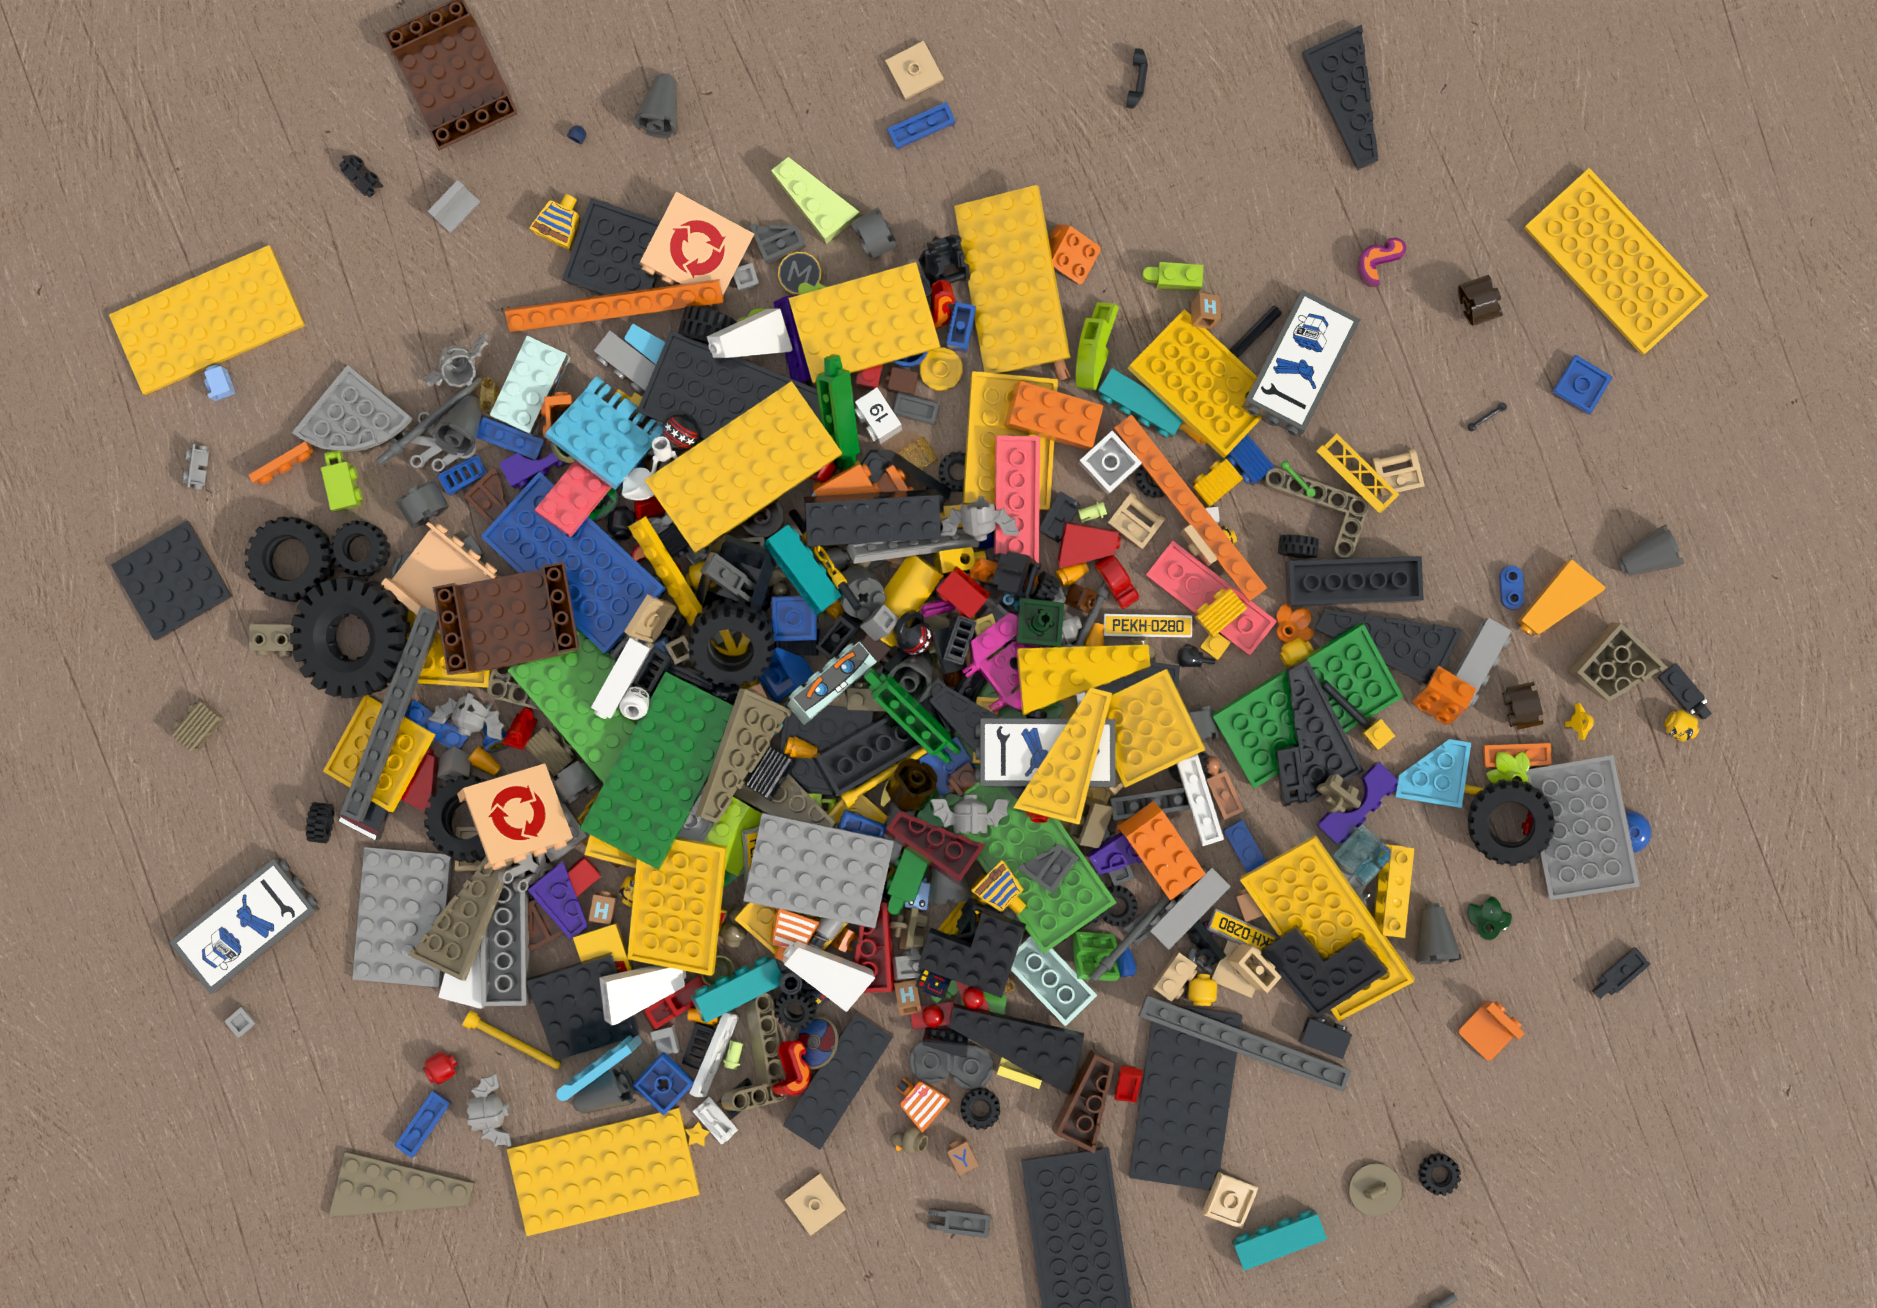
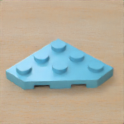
(1438, 776)

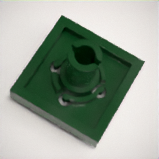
(1050, 614)

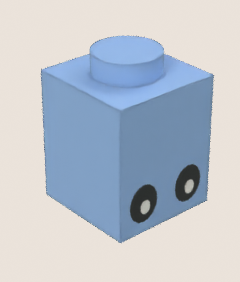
(922, 898)

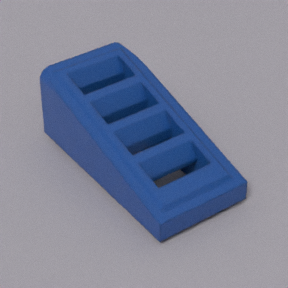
(459, 468)

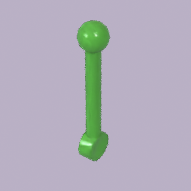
(1310, 492)

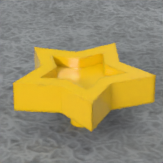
(697, 1134)

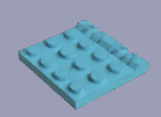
(604, 436)
(599, 1067)

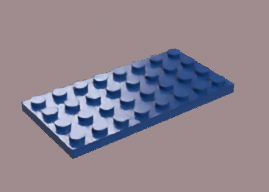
(601, 575)

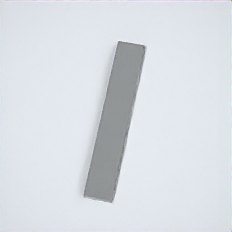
(894, 549)

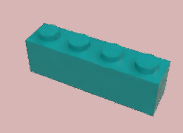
(1140, 402)
(802, 569)
(736, 989)
(1279, 1239)

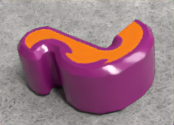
(1376, 255)

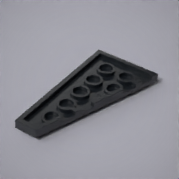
(1344, 85)
(1318, 732)

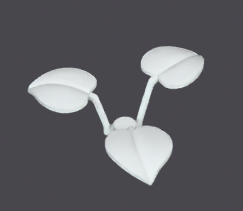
(634, 484)

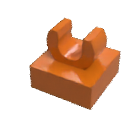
(843, 940)

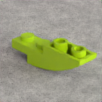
(1092, 345)

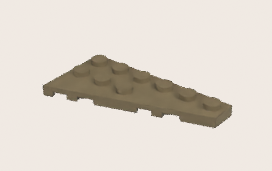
(742, 746)
(789, 802)
(462, 924)
(382, 1186)

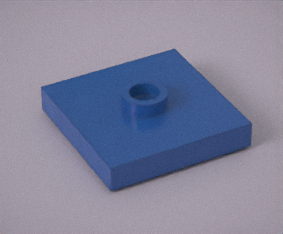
(1582, 384)
(793, 619)
(943, 769)

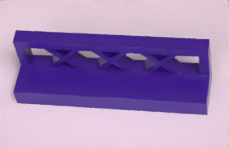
(796, 358)

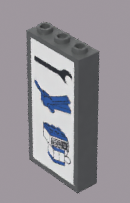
(1300, 363)
(1016, 748)
(245, 925)

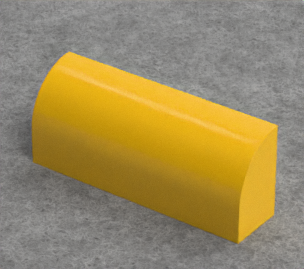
(909, 589)

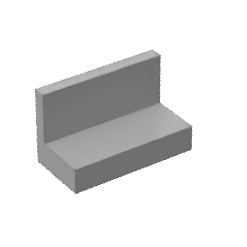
(454, 206)

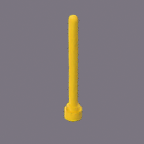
(852, 795)
(474, 1021)

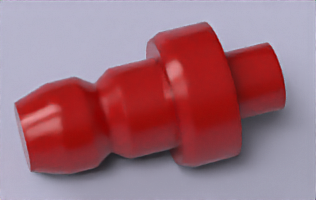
(1527, 825)

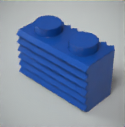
(960, 327)
(1249, 460)

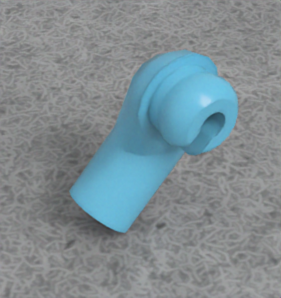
(1010, 601)

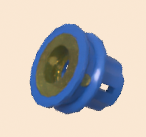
(493, 745)

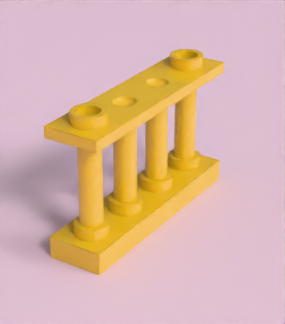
(1393, 892)

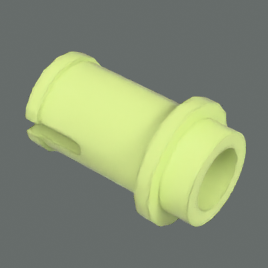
(1092, 512)
(733, 1055)

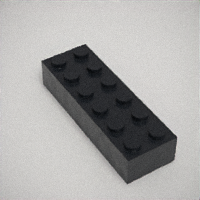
(872, 517)
(1354, 581)
(869, 751)
(838, 1081)

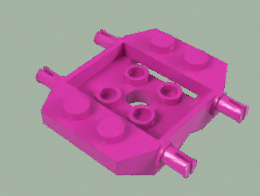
(998, 669)

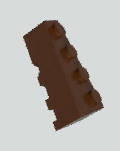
(1084, 1106)

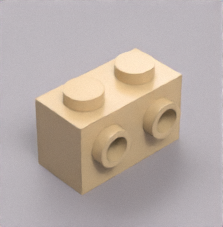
(1254, 968)
(1174, 976)

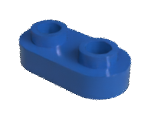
(1510, 587)

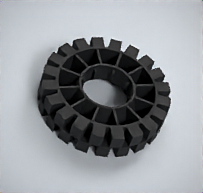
(318, 643)

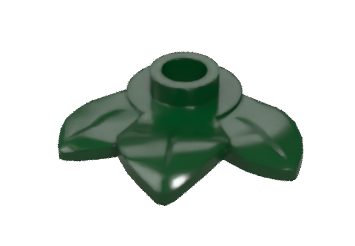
(1491, 915)

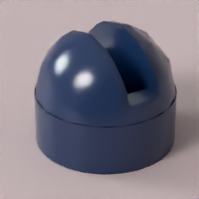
(577, 134)

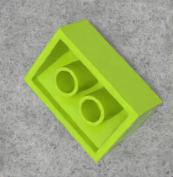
(729, 832)

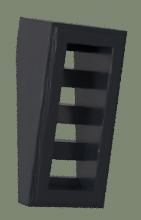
(951, 637)
(642, 676)
(702, 1028)
(946, 1041)

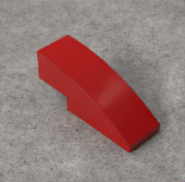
(672, 1005)

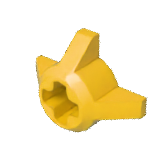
(1577, 722)

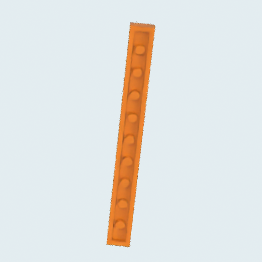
(614, 305)
(1190, 507)

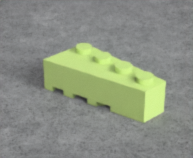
(818, 203)

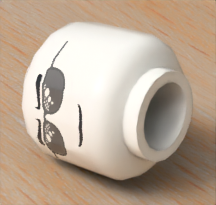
(634, 703)

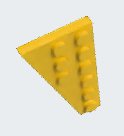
(1064, 672)
(1065, 774)

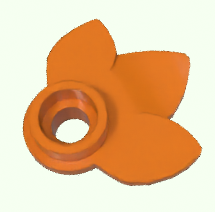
(1295, 622)

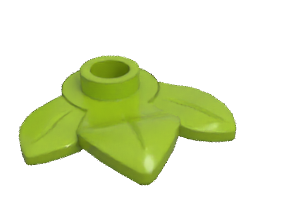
(1509, 767)

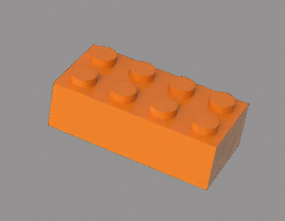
(1053, 415)
(1161, 850)

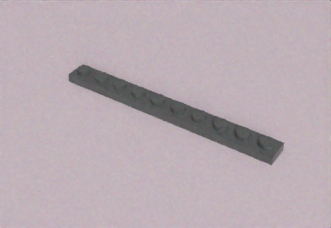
(391, 715)
(1244, 1043)

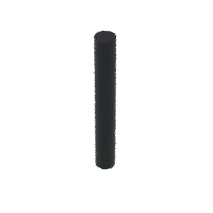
(1345, 704)

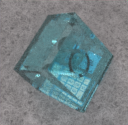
(1363, 855)

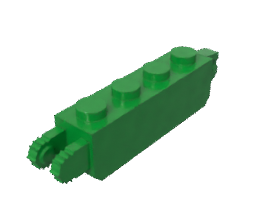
(838, 410)
(911, 715)
(910, 869)

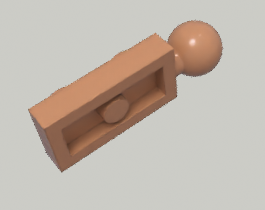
(1222, 789)

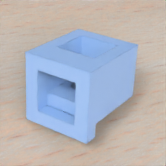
(218, 382)

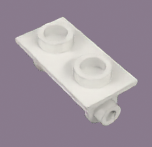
(715, 1120)

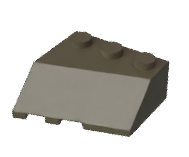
(1615, 663)

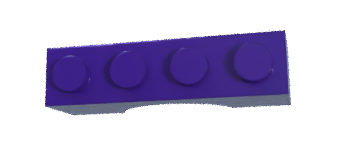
(522, 470)
(1377, 784)

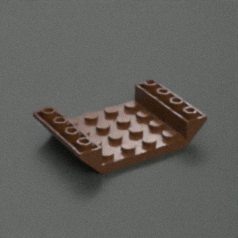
(451, 72)
(506, 620)

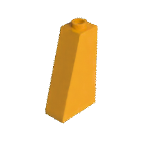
(1561, 596)

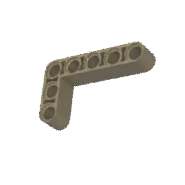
(1325, 502)
(509, 689)
(762, 1058)

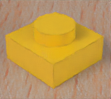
(1215, 645)

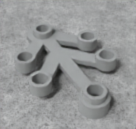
(434, 450)
(537, 870)

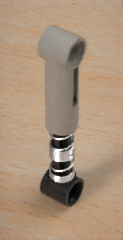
(825, 930)

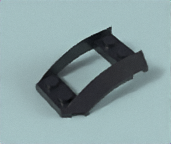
(879, 459)
(744, 553)

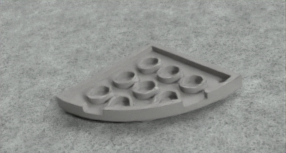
(351, 416)

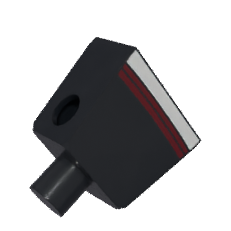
(373, 822)

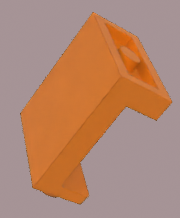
(850, 481)

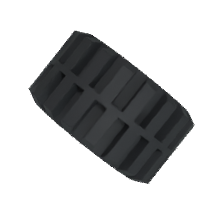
(701, 322)
(342, 544)

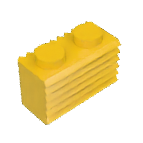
(1216, 483)
(1220, 611)

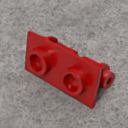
(520, 729)

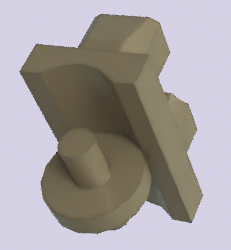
(1337, 797)
(906, 926)

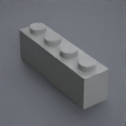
(625, 360)
(1482, 655)
(1188, 908)

